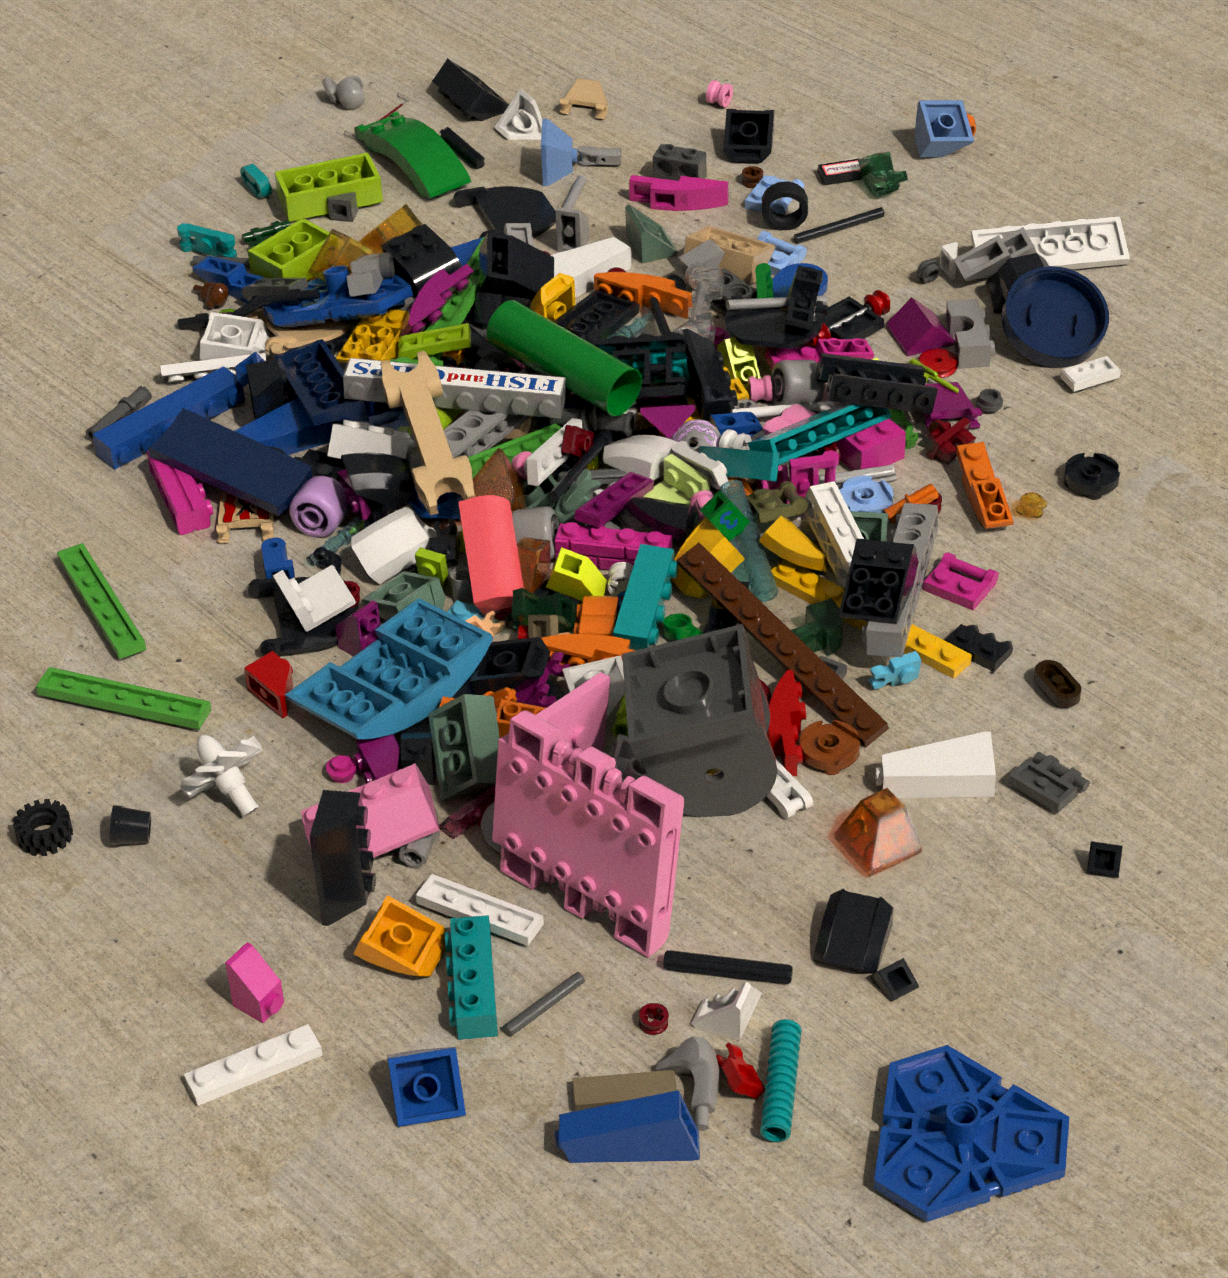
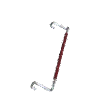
(385, 116)

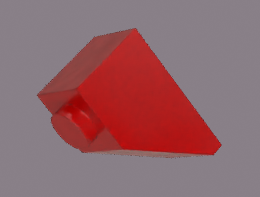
(270, 680)

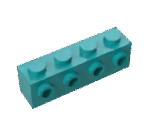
(646, 595)
(473, 977)

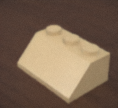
(741, 252)

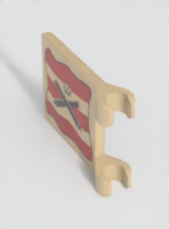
(240, 514)

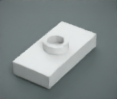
(1090, 373)

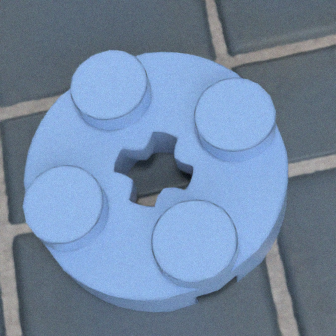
(877, 494)

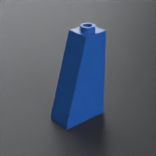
(287, 429)
(630, 1131)

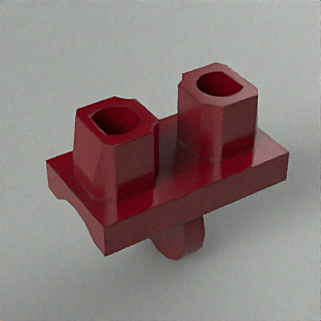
(945, 438)

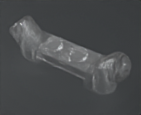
(708, 287)

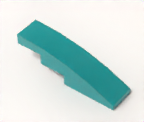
(745, 463)

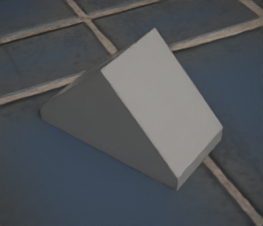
(707, 254)

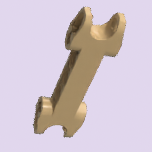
(440, 470)

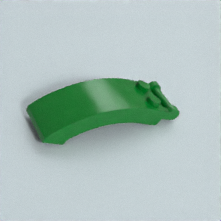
(417, 152)

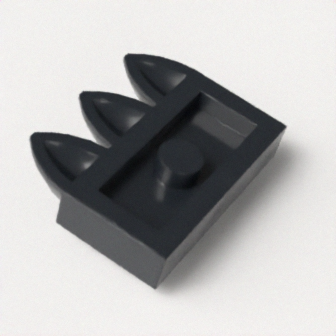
(983, 647)

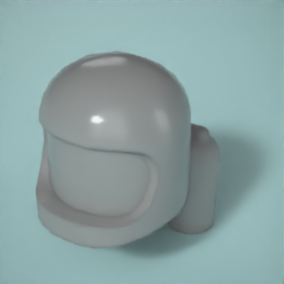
(348, 91)

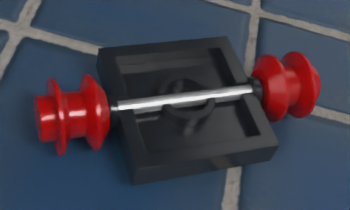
(853, 320)

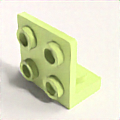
(679, 482)

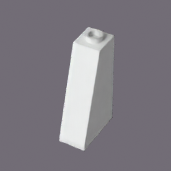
(590, 259)
(941, 769)

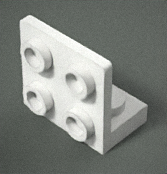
(316, 597)

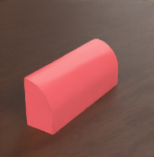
(491, 551)

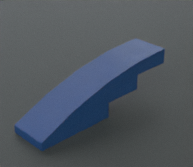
(226, 272)

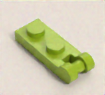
(435, 341)

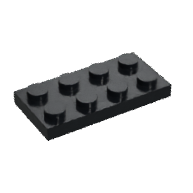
(598, 315)

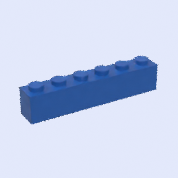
(138, 431)

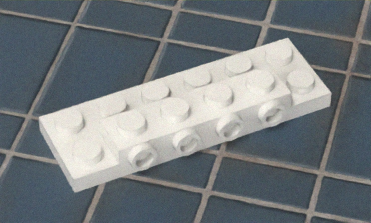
(1070, 243)

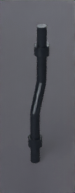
(292, 297)

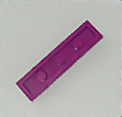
(611, 500)

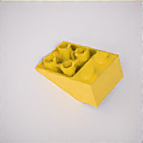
(375, 337)

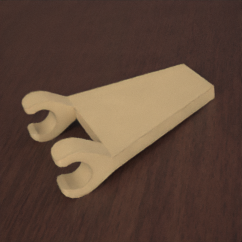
(585, 93)

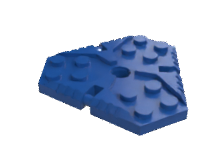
(336, 301)
(951, 1136)

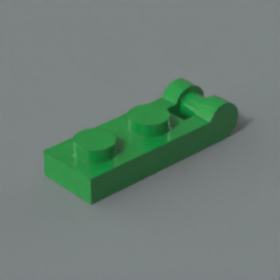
(763, 281)

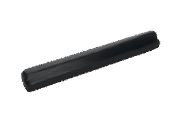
(728, 967)

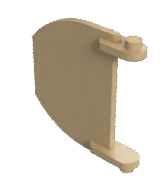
(291, 337)

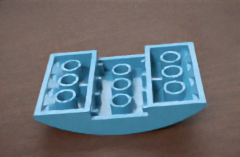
(397, 677)

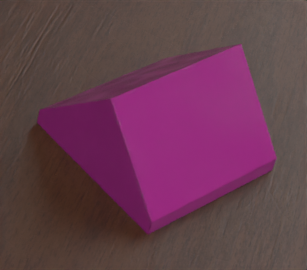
(918, 329)
(668, 418)

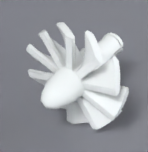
(222, 769)

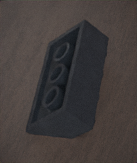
(341, 855)

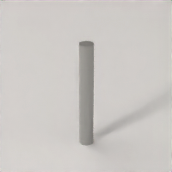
(575, 192)

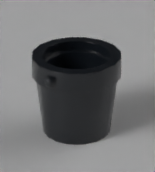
(129, 826)

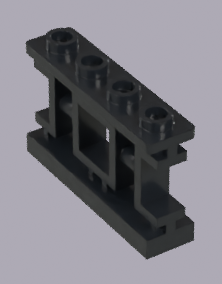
(641, 349)
(875, 383)

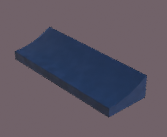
(319, 384)
(231, 462)

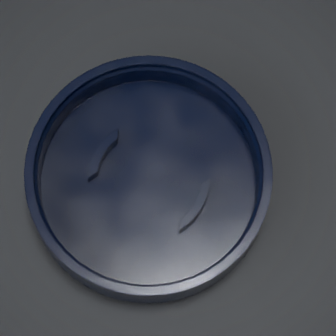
(1055, 316)

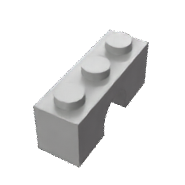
(971, 334)

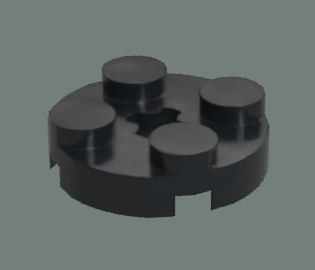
(1081, 478)

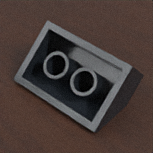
(468, 92)
(708, 380)

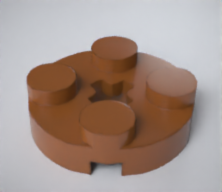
(834, 758)

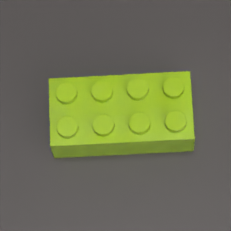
(306, 188)

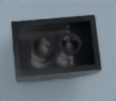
(420, 256)

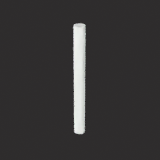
(776, 410)

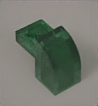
(879, 174)
(556, 604)
(822, 627)

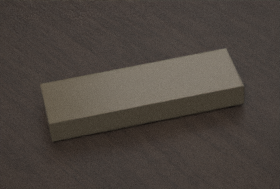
(611, 1089)

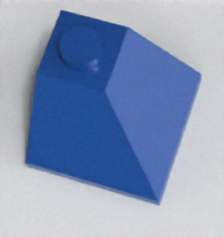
(426, 1085)

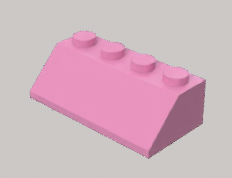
(397, 807)

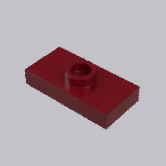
(576, 441)

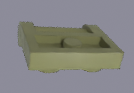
(768, 503)

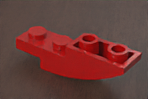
(785, 721)

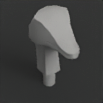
(699, 1060)

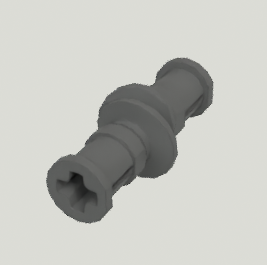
(597, 420)

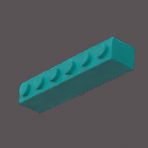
(819, 430)

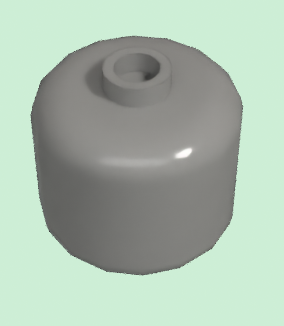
(796, 383)
(537, 524)

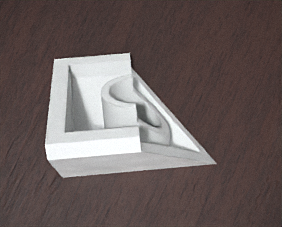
(521, 119)
(729, 1013)

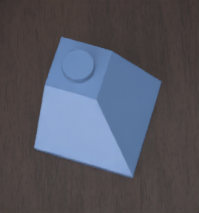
(941, 127)
(556, 153)

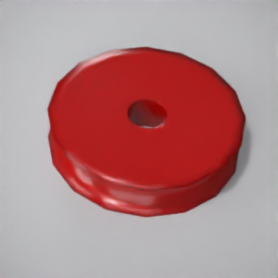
(940, 360)

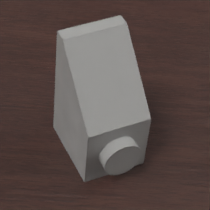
(571, 229)

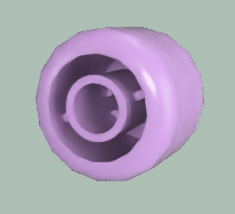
(319, 506)

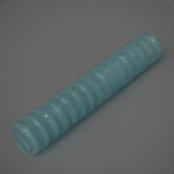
(756, 561)

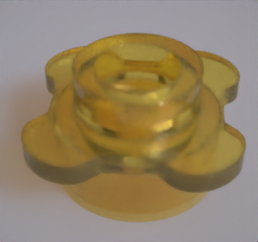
(1031, 505)

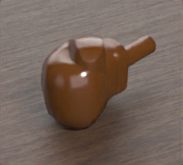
(214, 294)

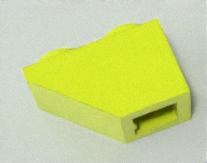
(739, 360)
(576, 576)

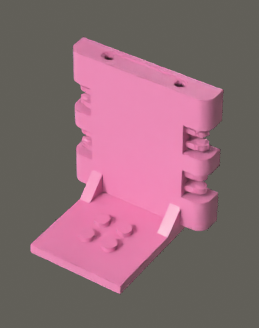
(576, 822)

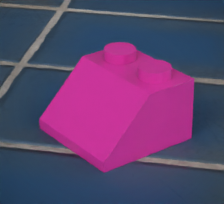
(873, 446)

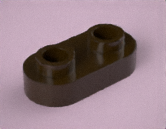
(1057, 683)

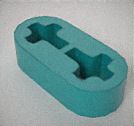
(256, 181)

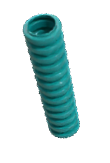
(781, 1081)

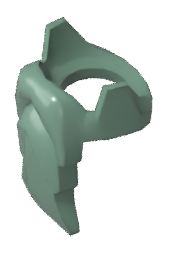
(575, 497)

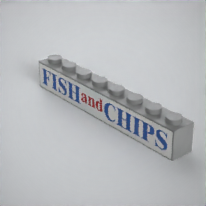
(467, 389)

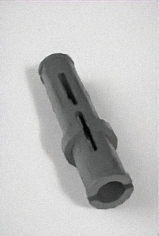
(125, 407)

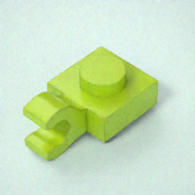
(431, 564)

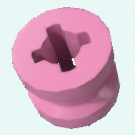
(719, 93)
(760, 388)

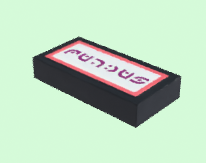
(840, 172)

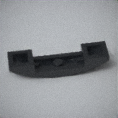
(803, 297)

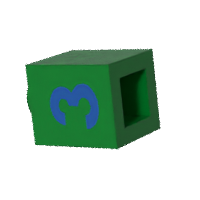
(725, 516)

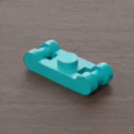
(206, 241)

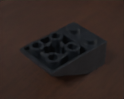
(512, 267)
(879, 581)

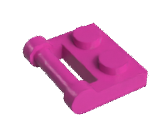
(805, 470)
(957, 587)

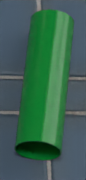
(560, 353)

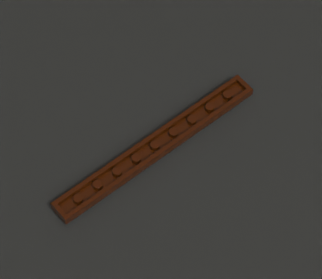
(782, 644)

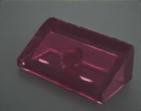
(467, 815)

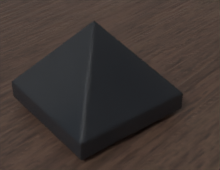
(1104, 859)

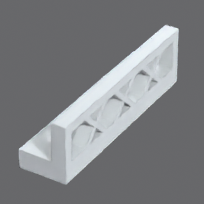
(833, 527)

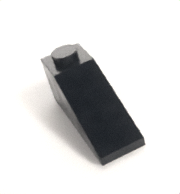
(418, 749)

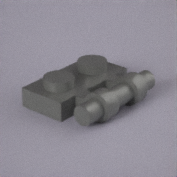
(1048, 781)

